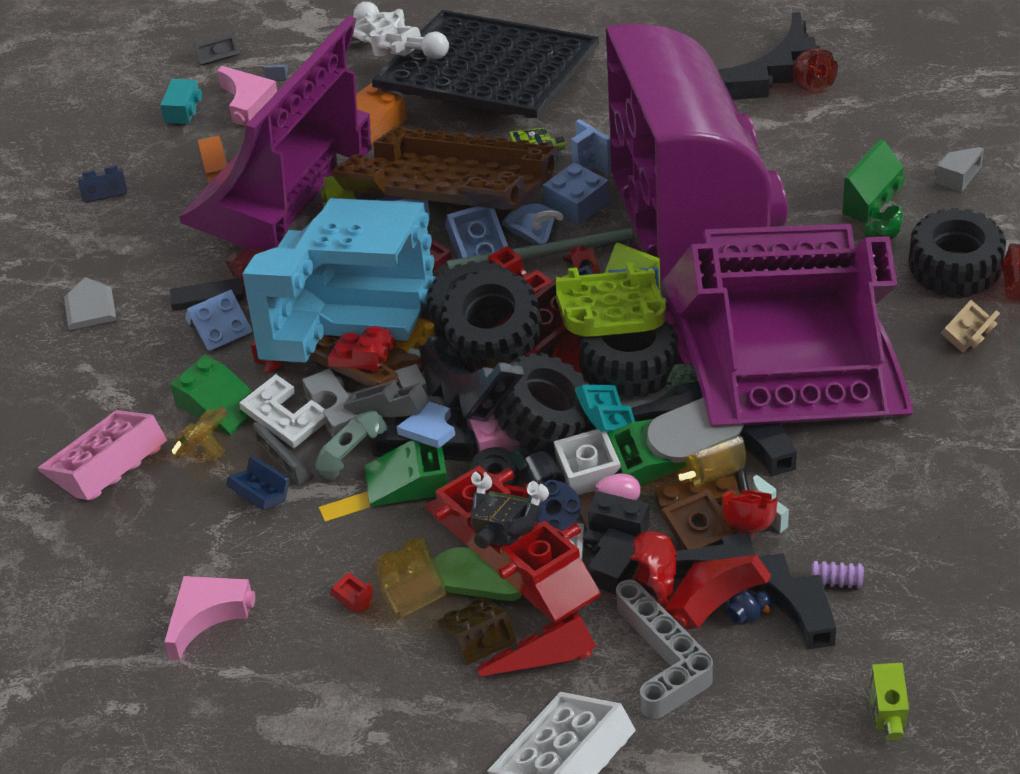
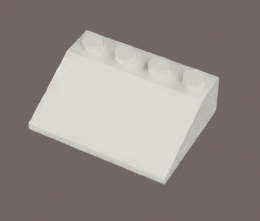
(568, 738)

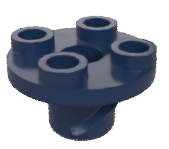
(561, 506)

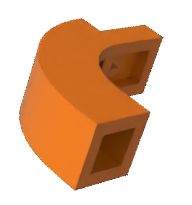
(212, 156)

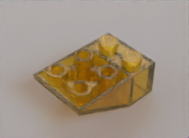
(409, 577)

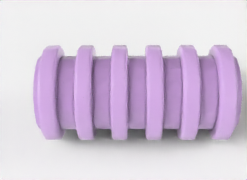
(839, 574)

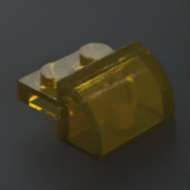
(714, 462)

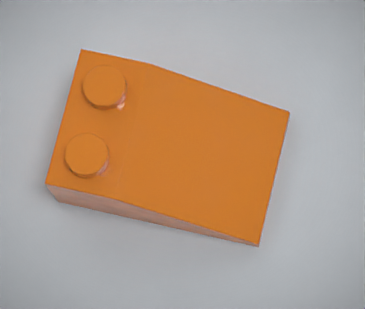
(384, 107)

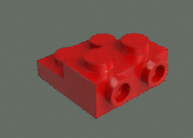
(363, 350)

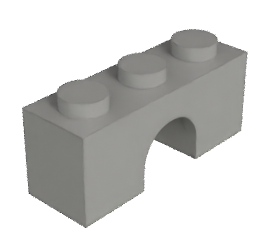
(330, 394)

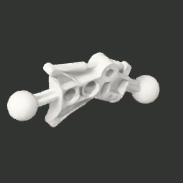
(390, 35)

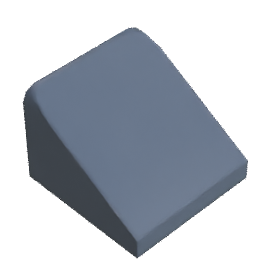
(276, 72)

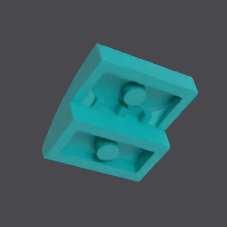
(604, 407)

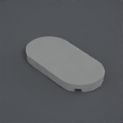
(686, 432)

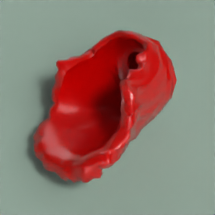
(657, 563)

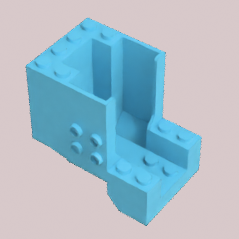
(340, 274)

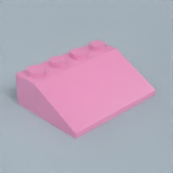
(104, 453)

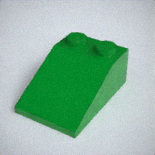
(210, 386)

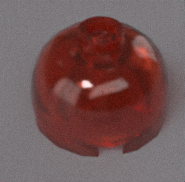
(815, 69)

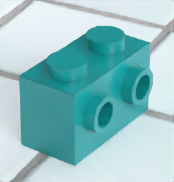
(180, 101)

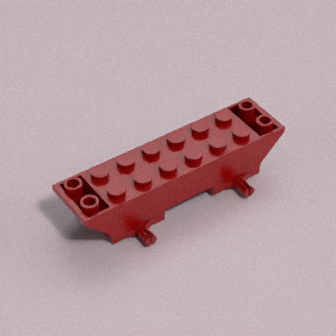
(538, 565)

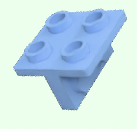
(591, 148)

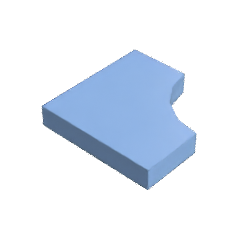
(428, 426)

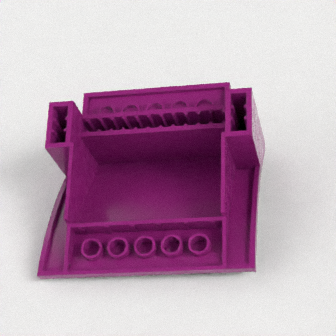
(287, 151)
(788, 324)

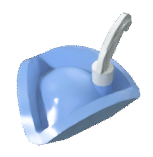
(532, 222)

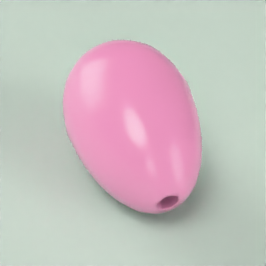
(620, 485)

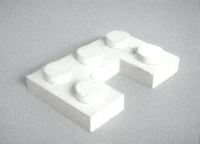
(265, 408)

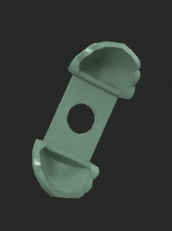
(330, 456)

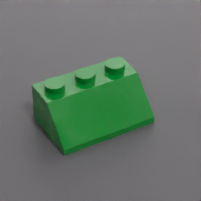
(872, 182)

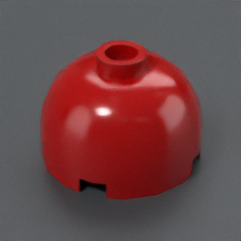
(750, 511)

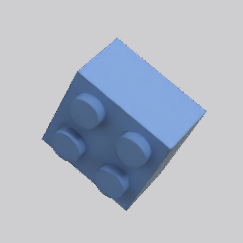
(576, 193)

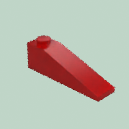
(556, 644)

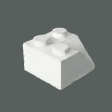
(586, 460)

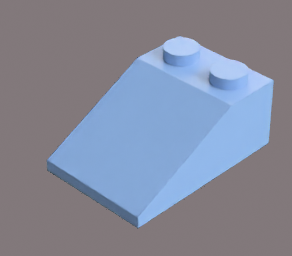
(475, 232)

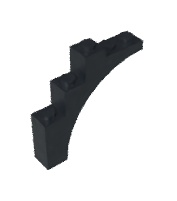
(756, 77)
(764, 441)
(798, 598)

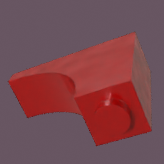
(711, 584)

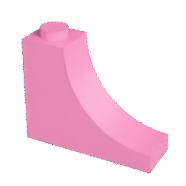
(249, 90)
(203, 604)

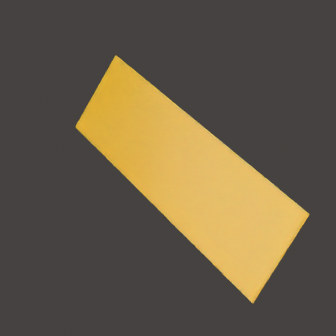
(345, 506)

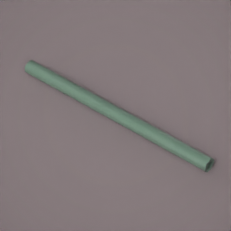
(555, 247)

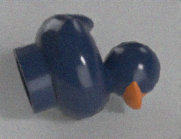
(747, 607)

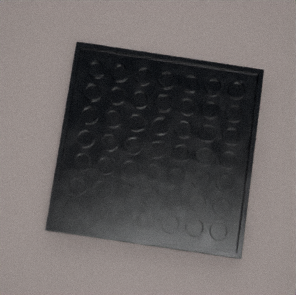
(490, 64)

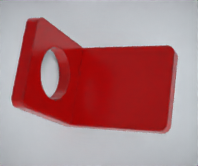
(579, 254)

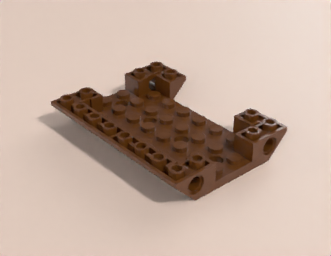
(451, 168)

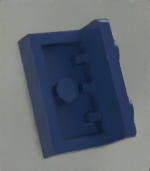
(102, 184)
(260, 484)

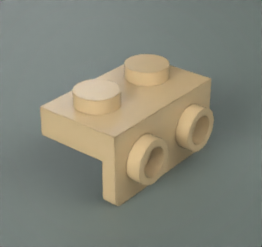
(968, 326)

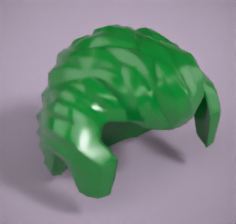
(885, 223)

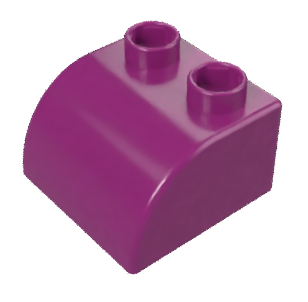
(681, 144)

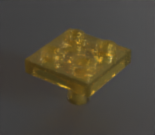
(202, 434)

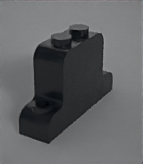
(460, 447)

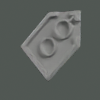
(89, 304)

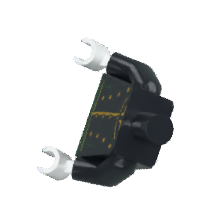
(501, 516)

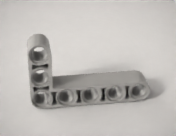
(690, 664)

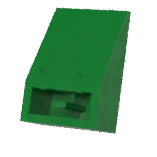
(635, 455)
(406, 474)

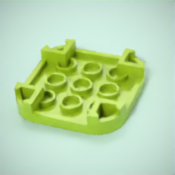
(610, 302)

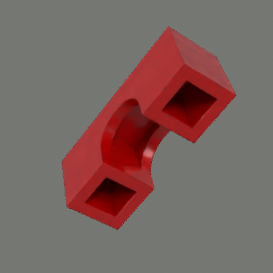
(512, 261)

